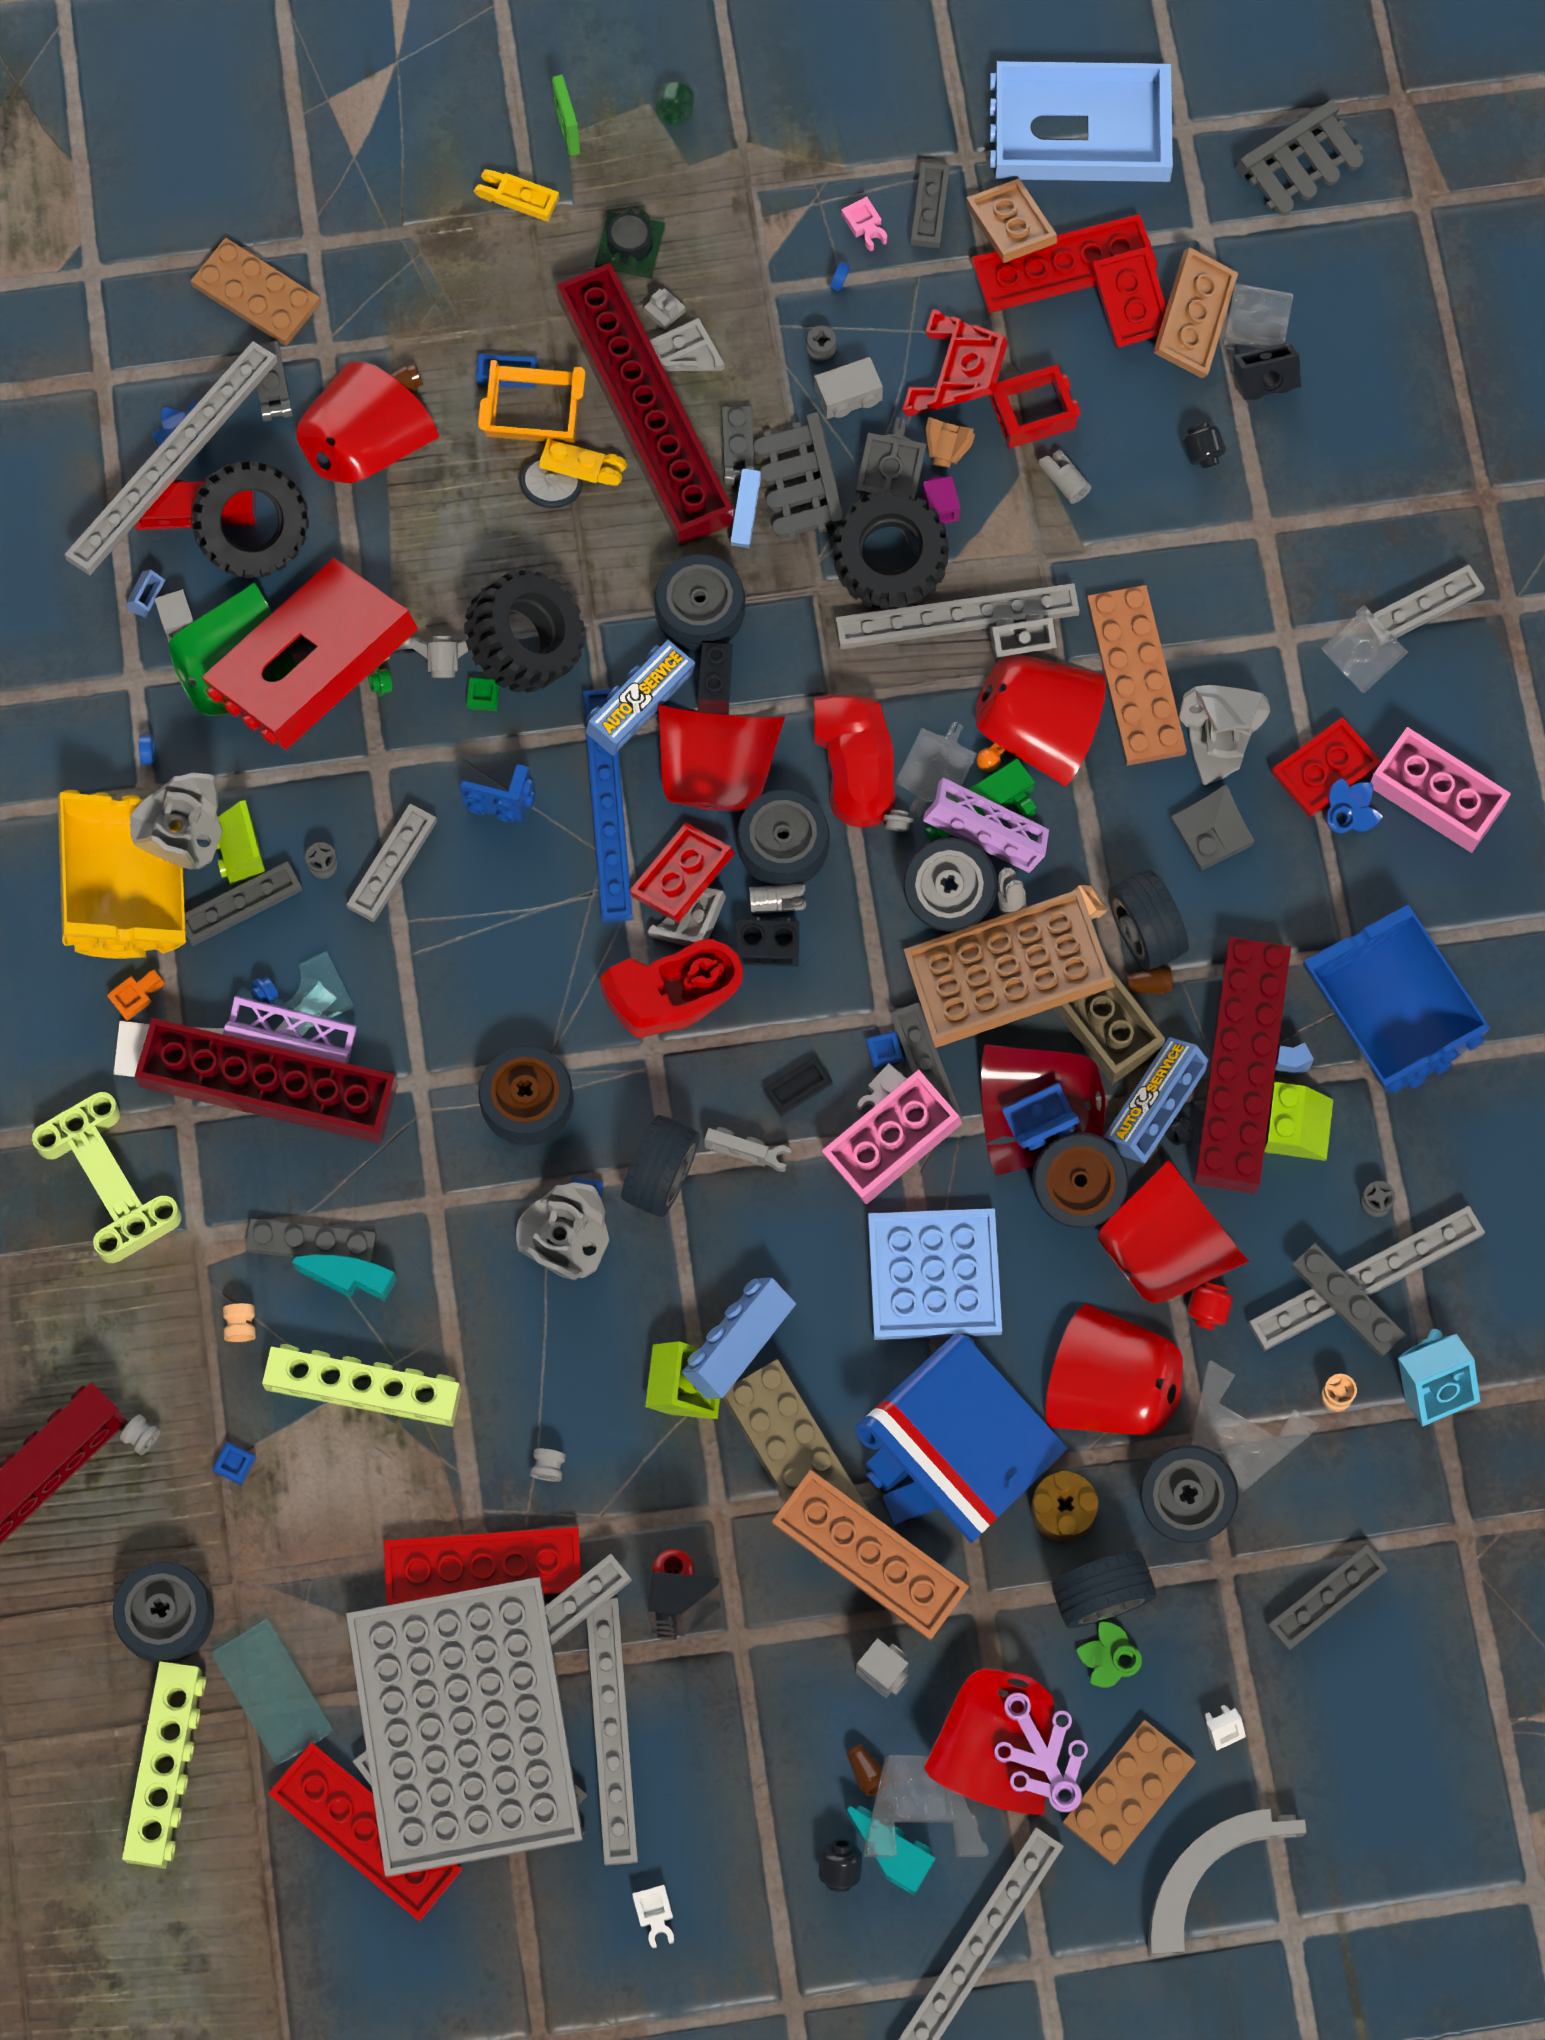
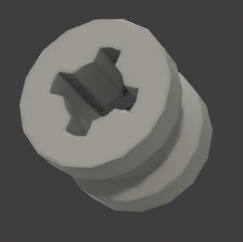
(140, 1434)
(547, 1465)

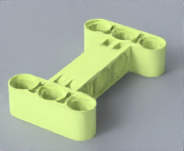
(106, 1177)

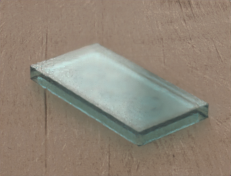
(272, 1692)

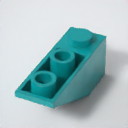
(908, 1866)

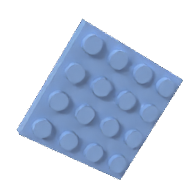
(934, 1274)

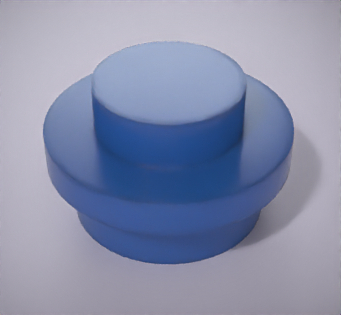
(264, 990)

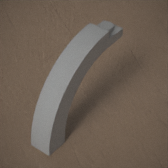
(1173, 1897)

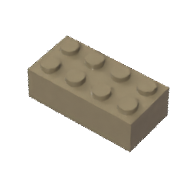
(1112, 1030)

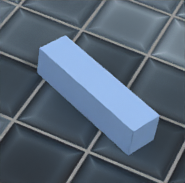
(746, 508)

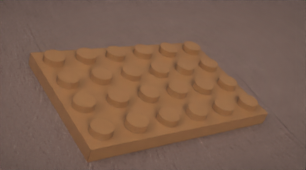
(1008, 968)

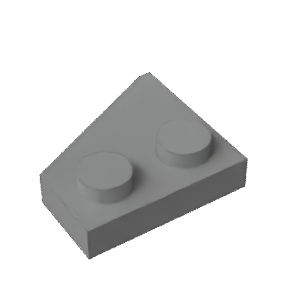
(687, 349)
(695, 924)

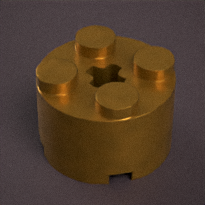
(1064, 1525)

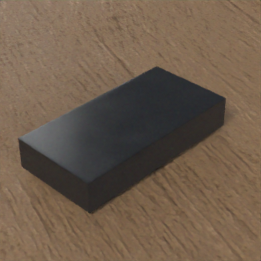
(797, 1086)

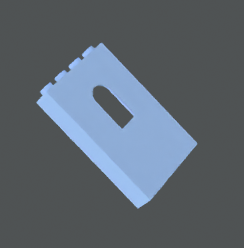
(1125, 112)

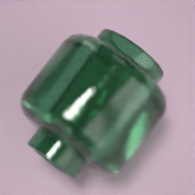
(674, 103)

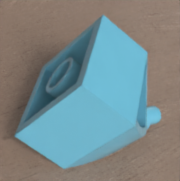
(1438, 1377)

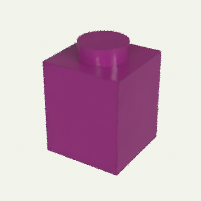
(942, 496)

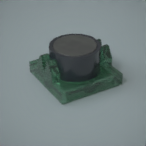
(632, 242)

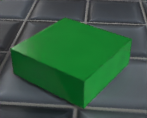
(482, 694)

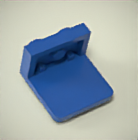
(505, 805)
(1040, 1117)

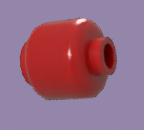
(1210, 1305)
(673, 1562)

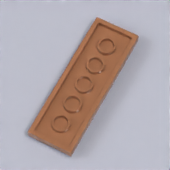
(1136, 675)
(870, 1555)

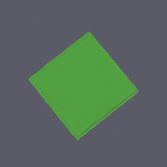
(565, 115)

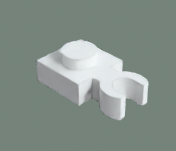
(882, 1086)
(653, 1910)

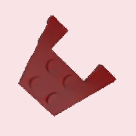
(968, 368)

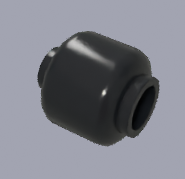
(1204, 445)
(840, 1865)

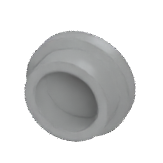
(898, 821)

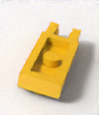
(518, 194)
(582, 463)

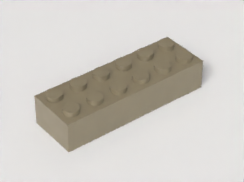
(784, 1432)

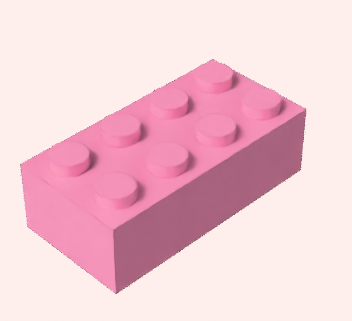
(1439, 790)
(892, 1137)

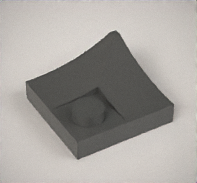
(1212, 829)

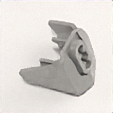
(1221, 726)
(182, 805)
(567, 1211)

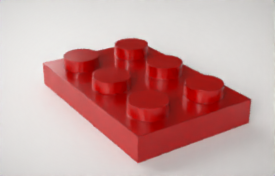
(1130, 296)
(1321, 762)
(681, 872)

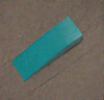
(347, 1274)

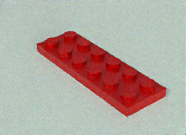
(1058, 267)
(468, 1562)
(345, 1819)

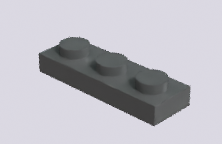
(930, 205)

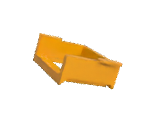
(488, 405)

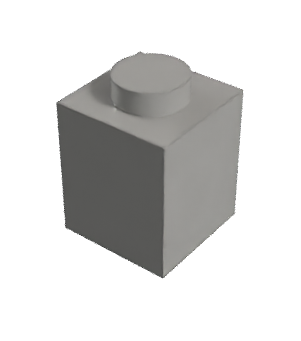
(173, 612)

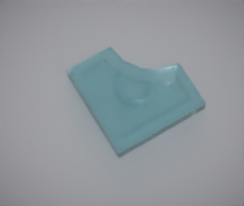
(319, 992)

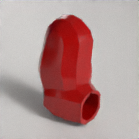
(857, 758)
(672, 989)

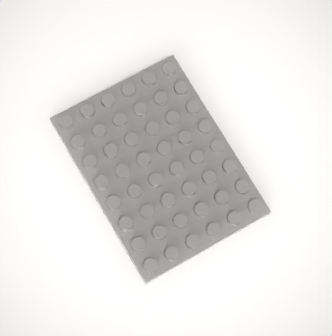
(464, 1727)

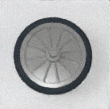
(548, 487)

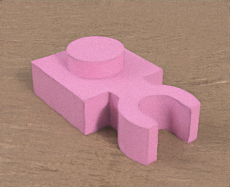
(864, 220)

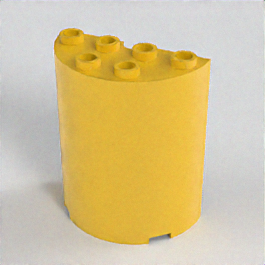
(112, 892)

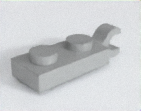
(749, 1150)

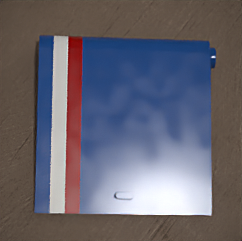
(963, 1435)

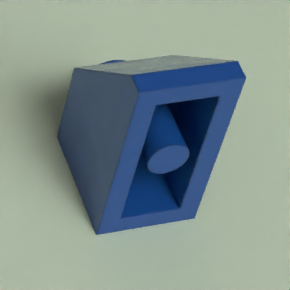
(884, 1471)

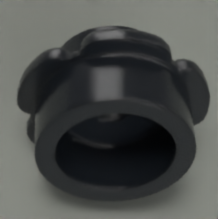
(1179, 1131)

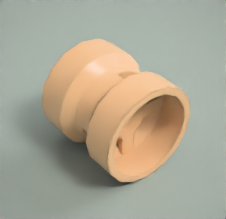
(239, 1322)
(1342, 1387)

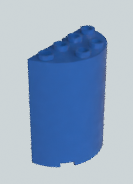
(1398, 1000)

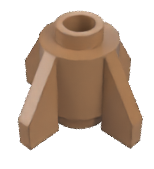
(947, 442)

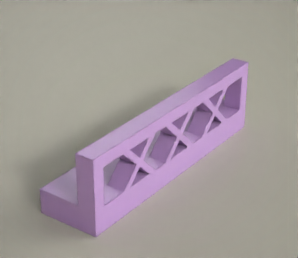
(987, 831)
(287, 1041)

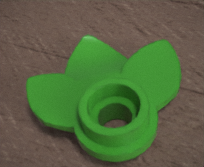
(1105, 1654)

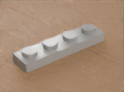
(1431, 601)
(391, 863)

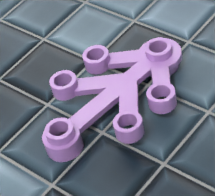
(1044, 1758)

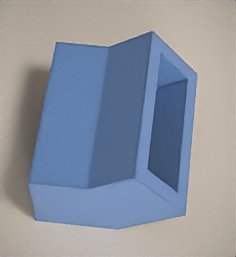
(133, 603)
(1293, 1061)

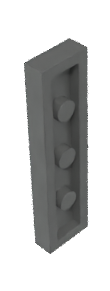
(241, 903)
(921, 1051)
(305, 1240)
(1348, 1300)
(1327, 1598)

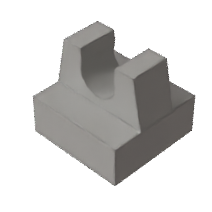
(664, 308)

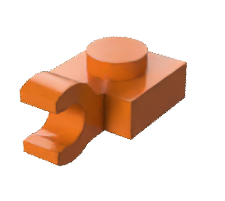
(132, 996)

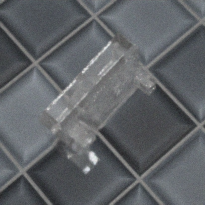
(1257, 317)
(1364, 649)

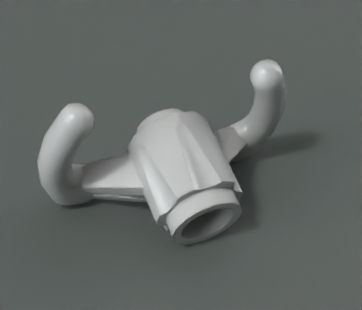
(441, 654)

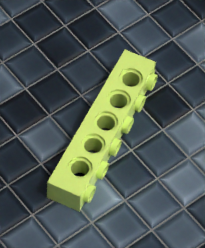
(438, 1410)
(169, 1680)

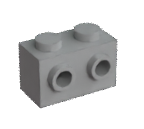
(848, 388)
(1022, 637)
(883, 1668)

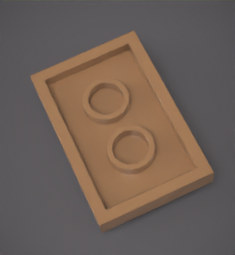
(1011, 220)

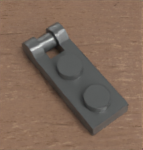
(274, 388)
(737, 441)

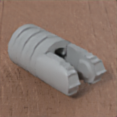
(1065, 476)
(1011, 892)
(776, 898)

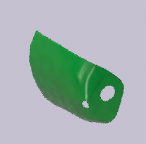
(213, 636)

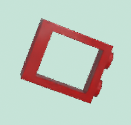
(1019, 435)

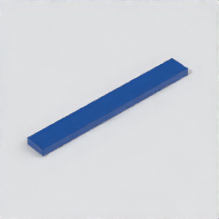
(608, 822)

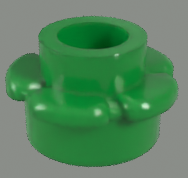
(380, 681)

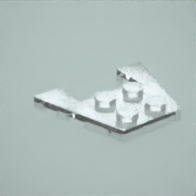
(1238, 1441)
(912, 1796)

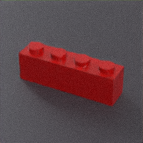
(175, 507)

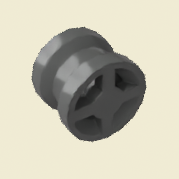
(821, 351)
(320, 853)
(1380, 1193)

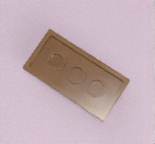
(255, 291)
(1195, 312)
(1129, 1792)

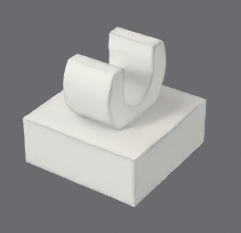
(1225, 1728)

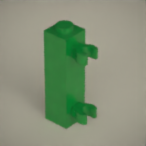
(1006, 788)

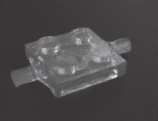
(930, 761)

